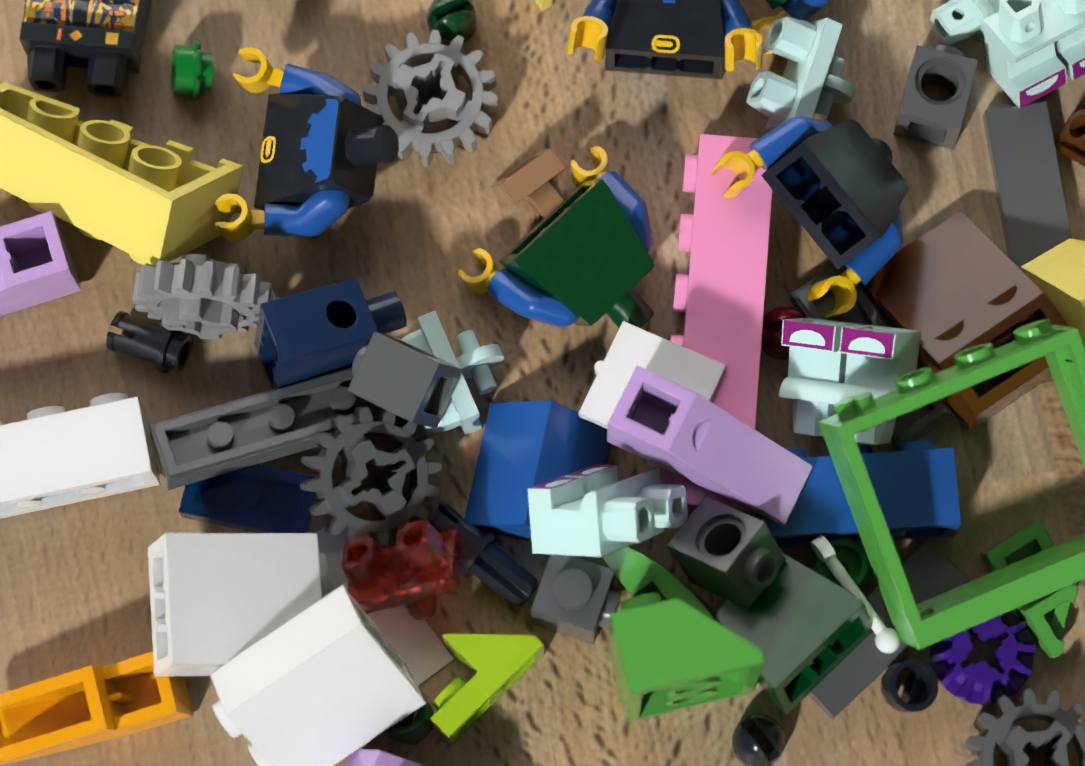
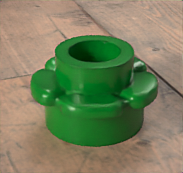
(191, 70)
(852, 555)

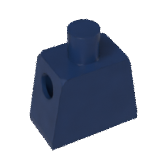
(321, 330)

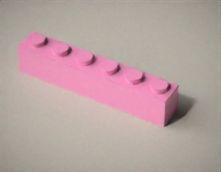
(723, 284)

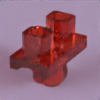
(405, 574)

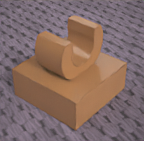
(532, 184)

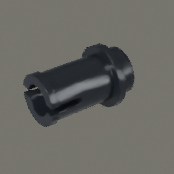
(150, 342)

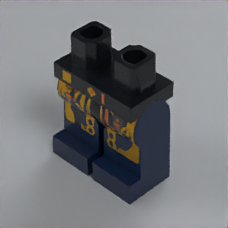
(84, 34)

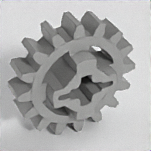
(420, 73)
(201, 296)

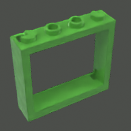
(999, 590)

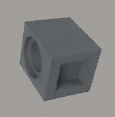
(929, 119)
(403, 379)
(727, 552)

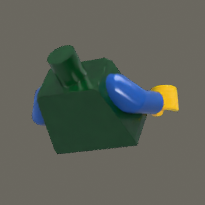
(578, 257)

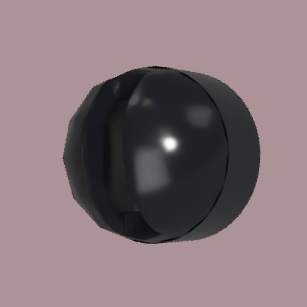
(919, 688)
(746, 747)

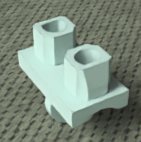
(811, 74)
(474, 361)

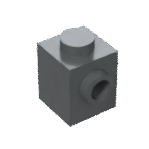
(575, 598)

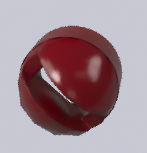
(772, 344)

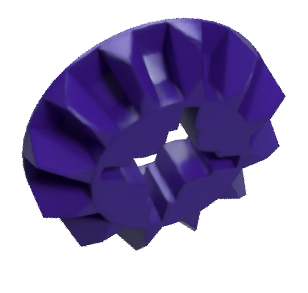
(980, 682)

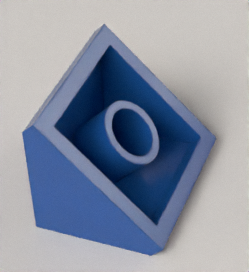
(522, 449)

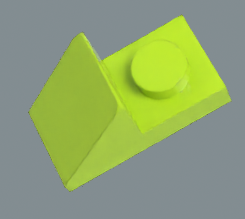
(496, 665)

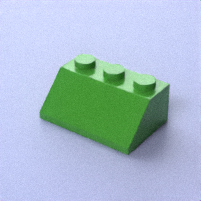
(676, 658)

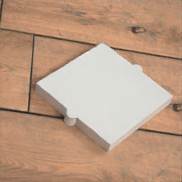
(641, 348)

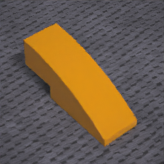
(88, 708)

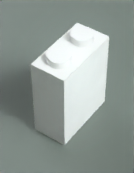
(226, 593)
(315, 687)

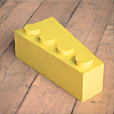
(105, 182)

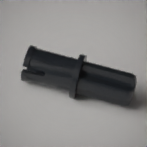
(485, 558)

